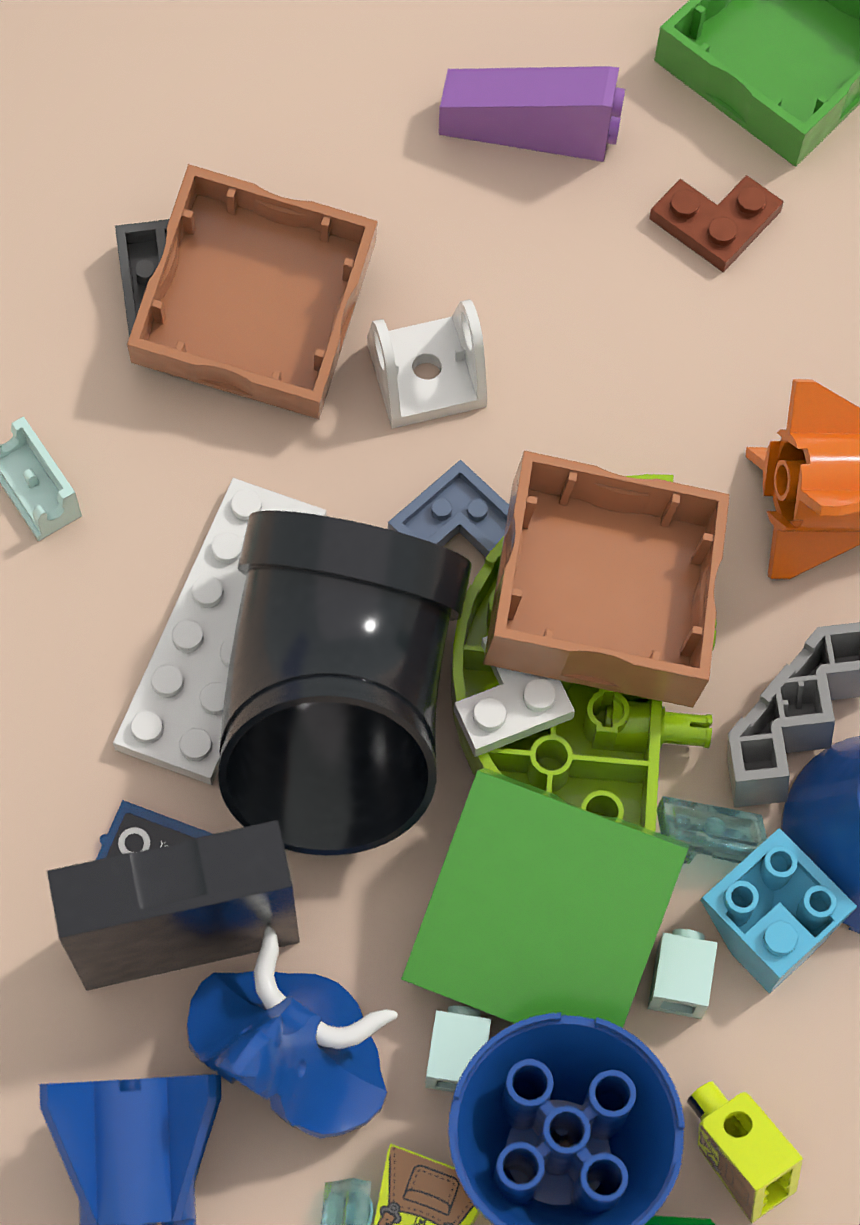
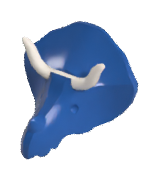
(291, 1043)

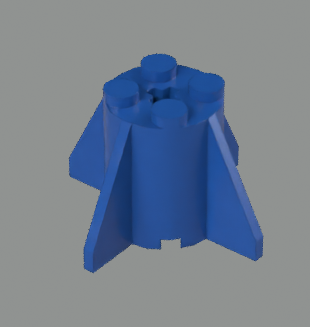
(133, 1144)

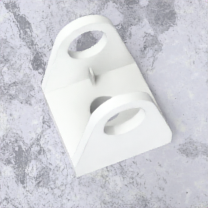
(448, 343)

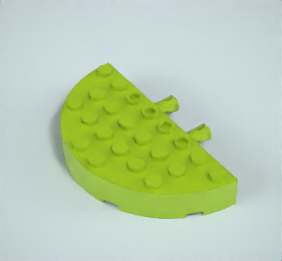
(597, 759)

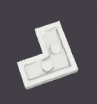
(512, 710)

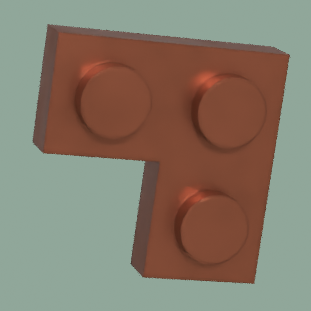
(714, 230)

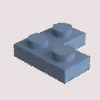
(452, 506)

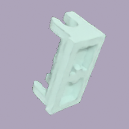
(36, 482)

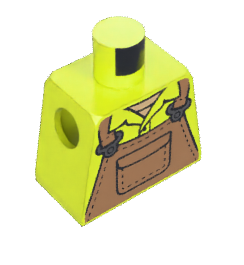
(745, 1150)
(421, 1192)

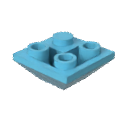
(776, 909)

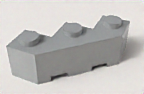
(793, 715)

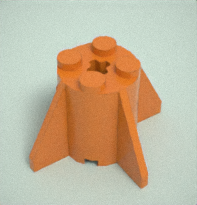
(812, 480)

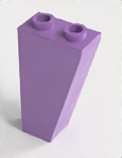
(535, 108)

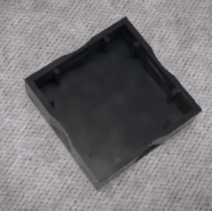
(174, 905)

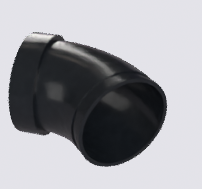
(336, 680)

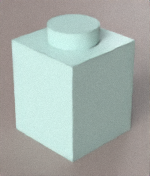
(683, 973)
(454, 1042)

